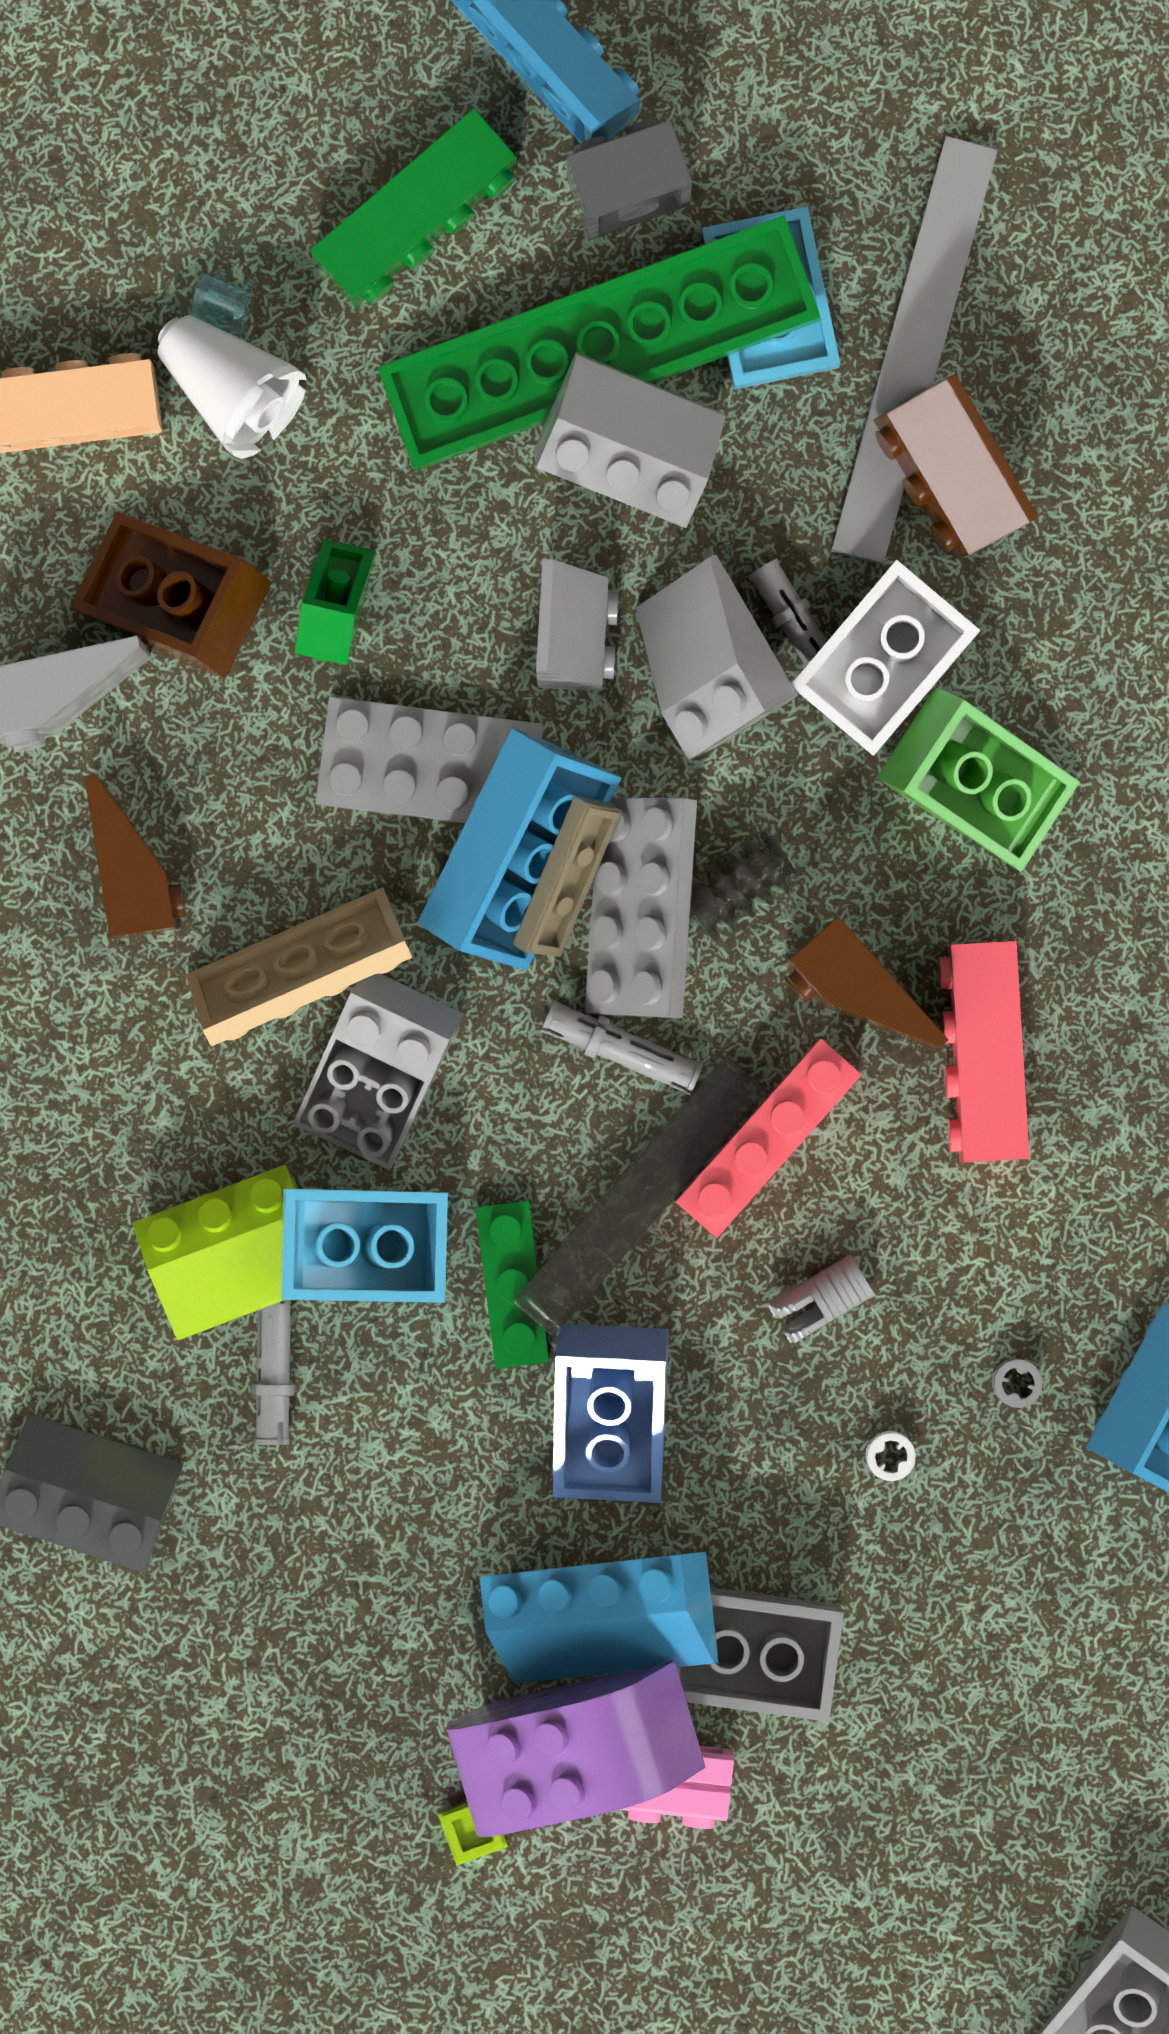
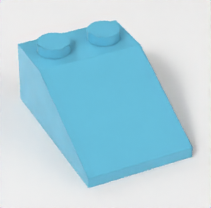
(364, 1245)

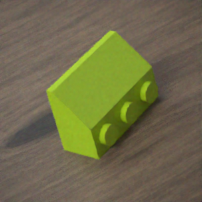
(218, 1252)

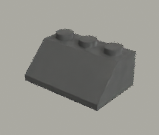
(87, 1492)

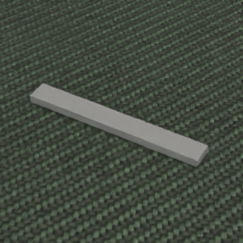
(915, 340)

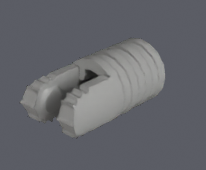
(834, 1291)

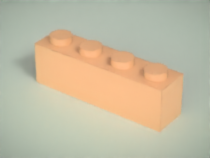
(78, 403)

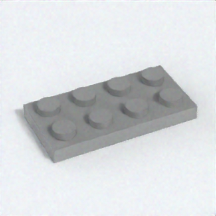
(409, 758)
(642, 911)

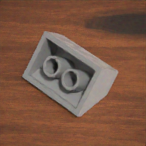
(630, 440)

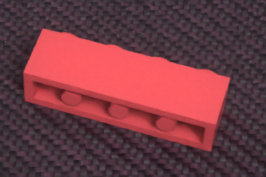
(986, 1052)
(768, 1137)

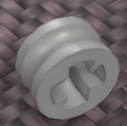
(1022, 1367)

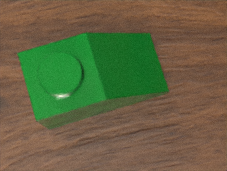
(334, 602)

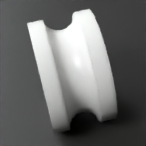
(903, 1466)

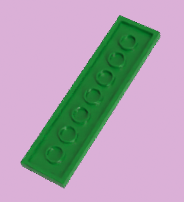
(639, 323)

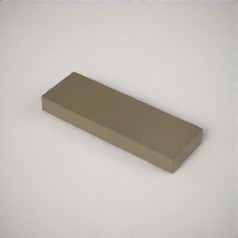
(567, 876)

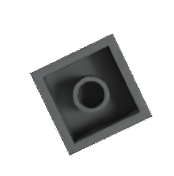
(628, 178)

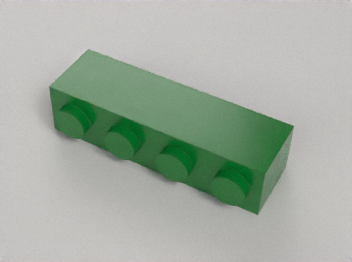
(415, 209)

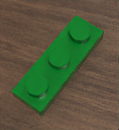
(508, 1264)

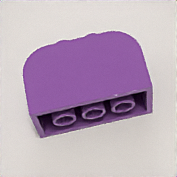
(575, 1750)

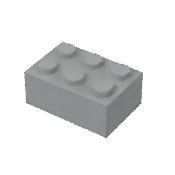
(771, 1656)

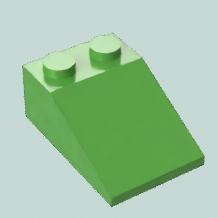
(978, 778)

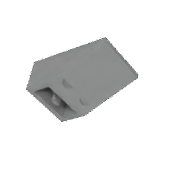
(377, 1068)

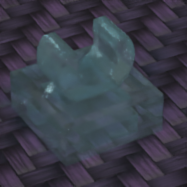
(222, 303)

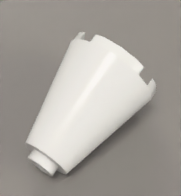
(231, 382)

